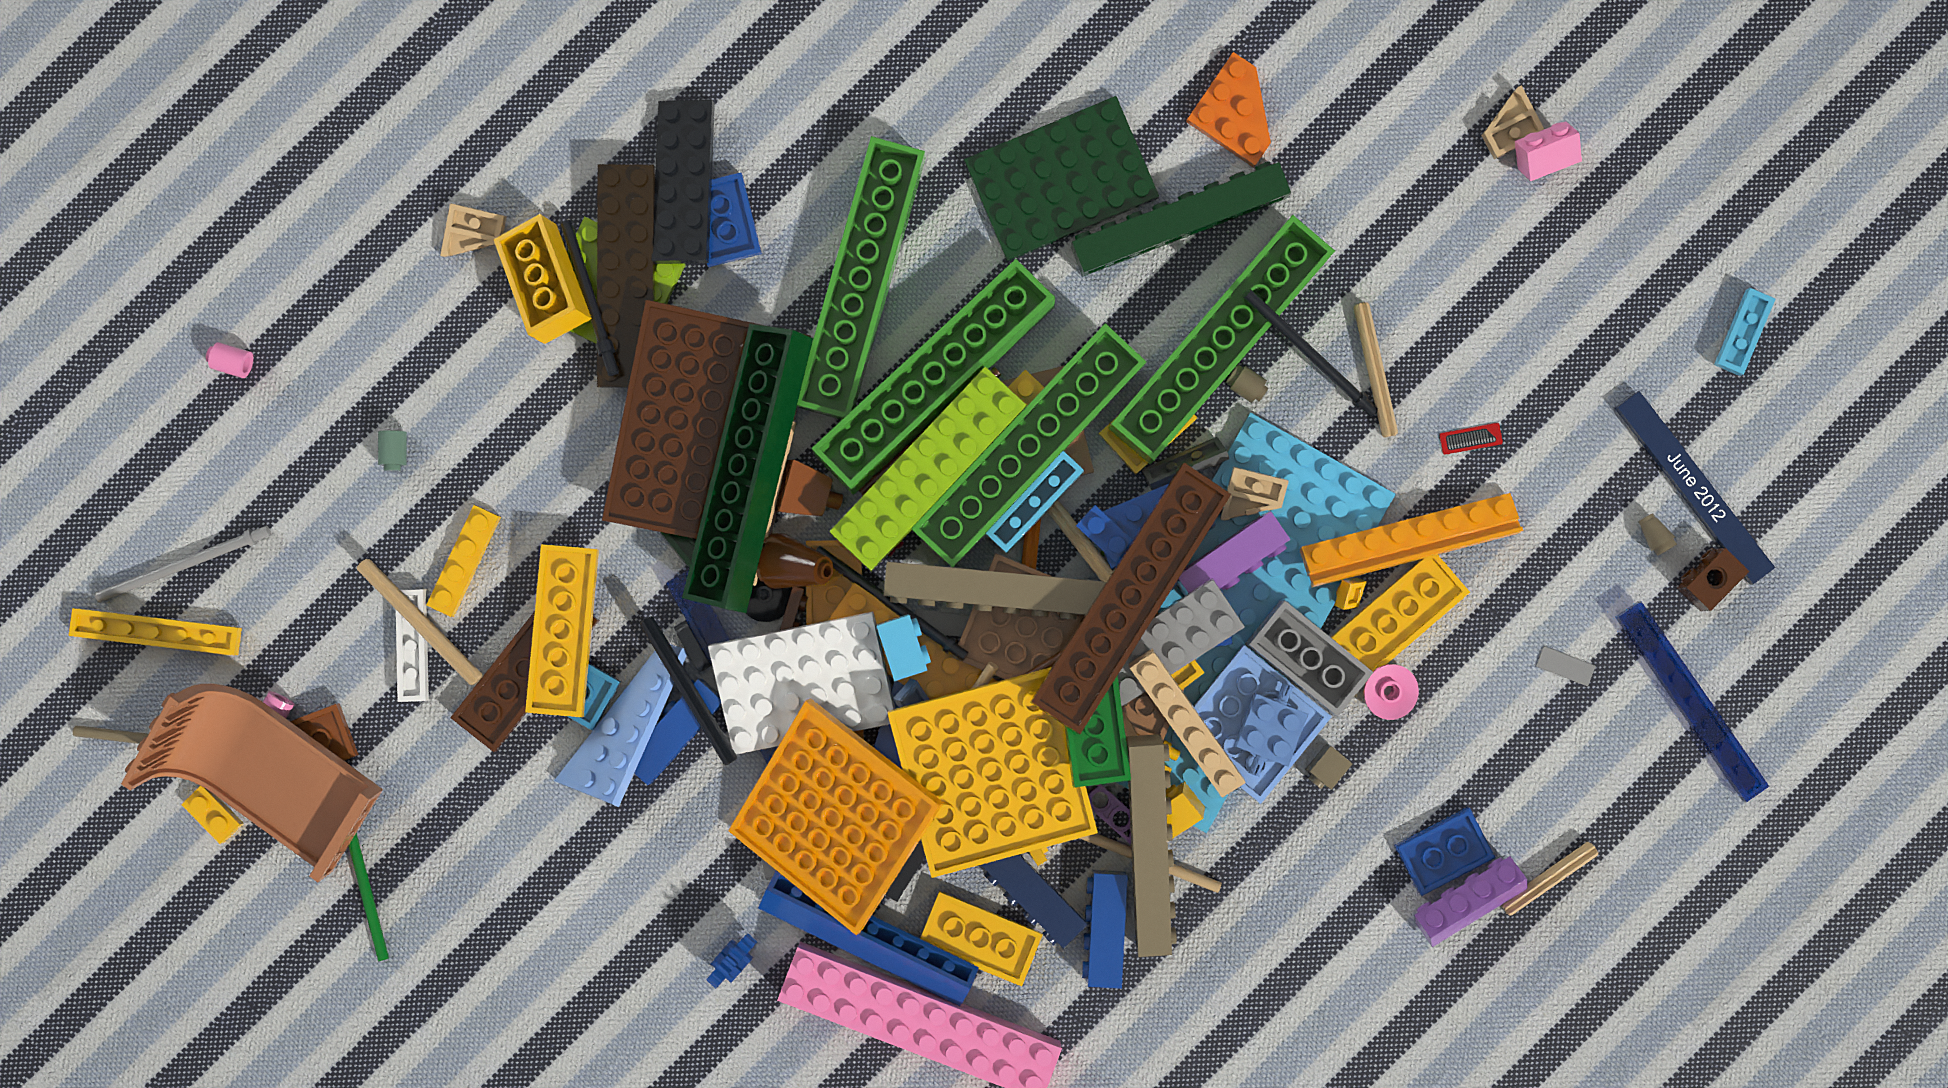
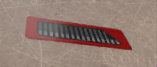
(1471, 438)

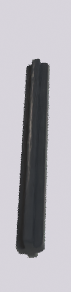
(688, 690)

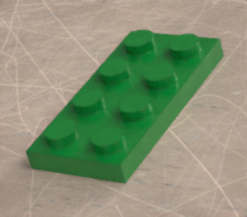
(1100, 750)

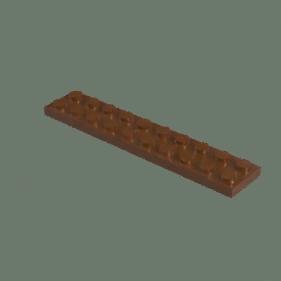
(1130, 598)

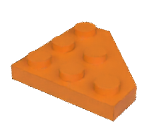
(1234, 111)

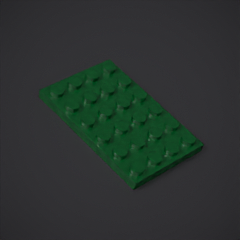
(1061, 178)

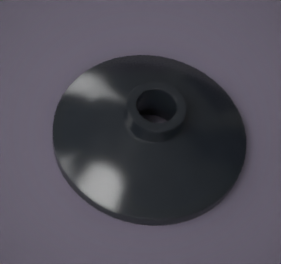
(771, 608)

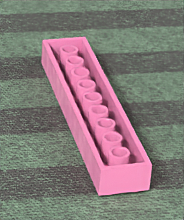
(918, 1020)

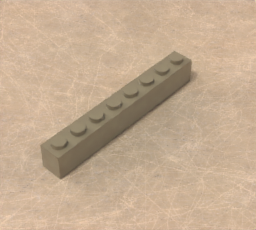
(990, 589)
(1150, 845)

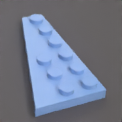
(616, 745)

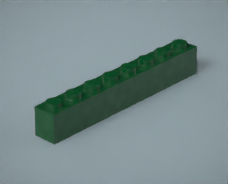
(1181, 218)

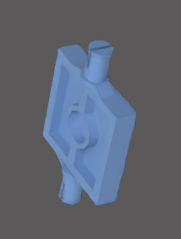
(1271, 729)

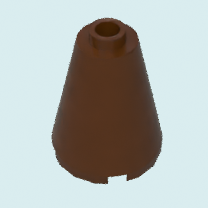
(791, 563)

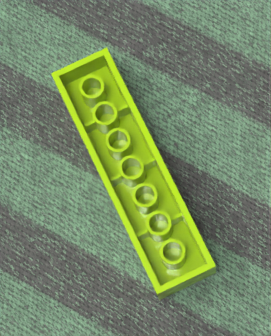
(927, 469)

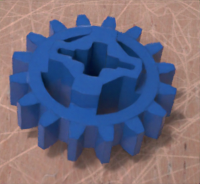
(731, 960)

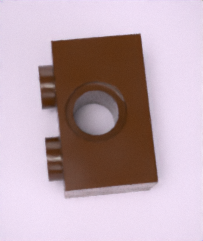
(1727, 573)

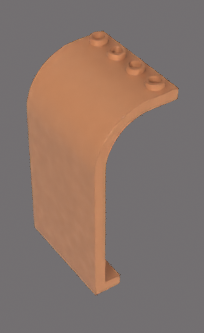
(259, 769)

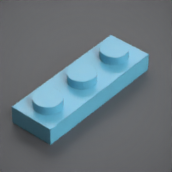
(1744, 331)

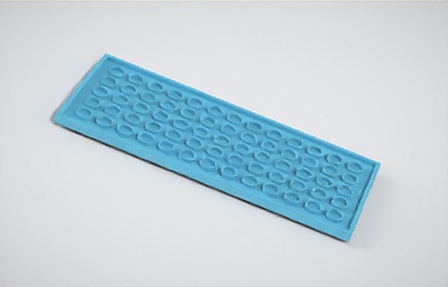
(1318, 505)

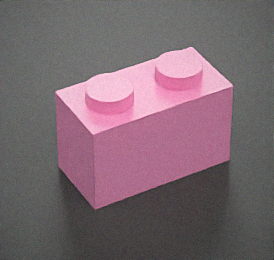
(1548, 150)

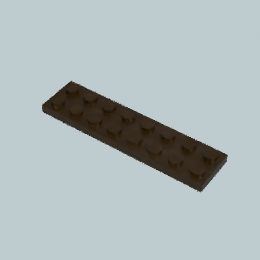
(624, 260)

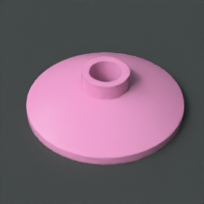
(1402, 696)

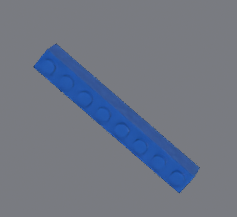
(876, 943)

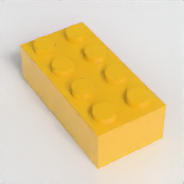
(542, 279)

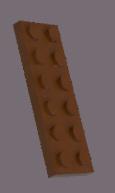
(501, 694)

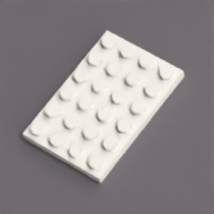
(775, 672)

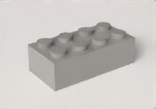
(1309, 658)

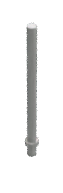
(248, 538)

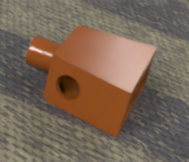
(806, 491)

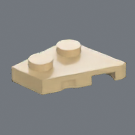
(1511, 123)
(470, 230)
(1253, 493)

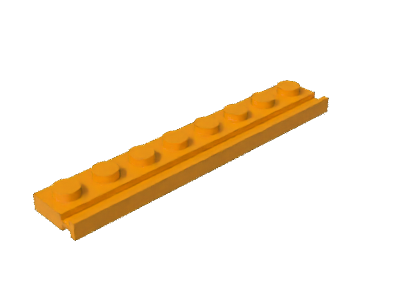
(1410, 540)

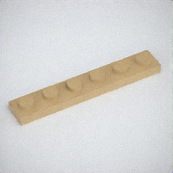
(1186, 722)

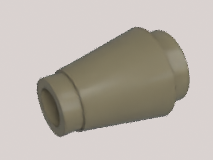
(1657, 534)

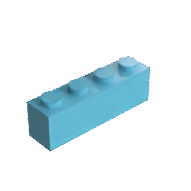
(1035, 502)

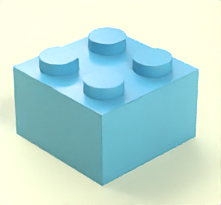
(902, 646)

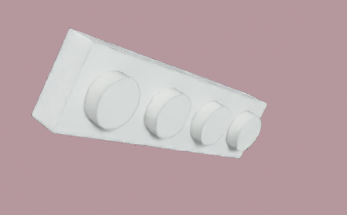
(412, 654)

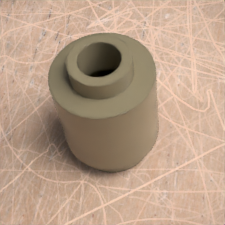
(1247, 383)

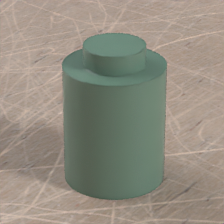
(392, 449)

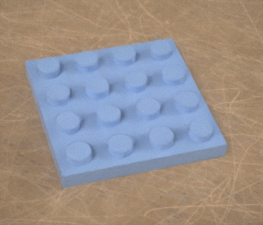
(1225, 707)

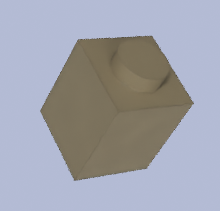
(1327, 767)

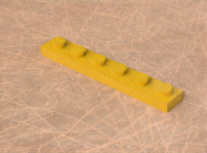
(155, 631)

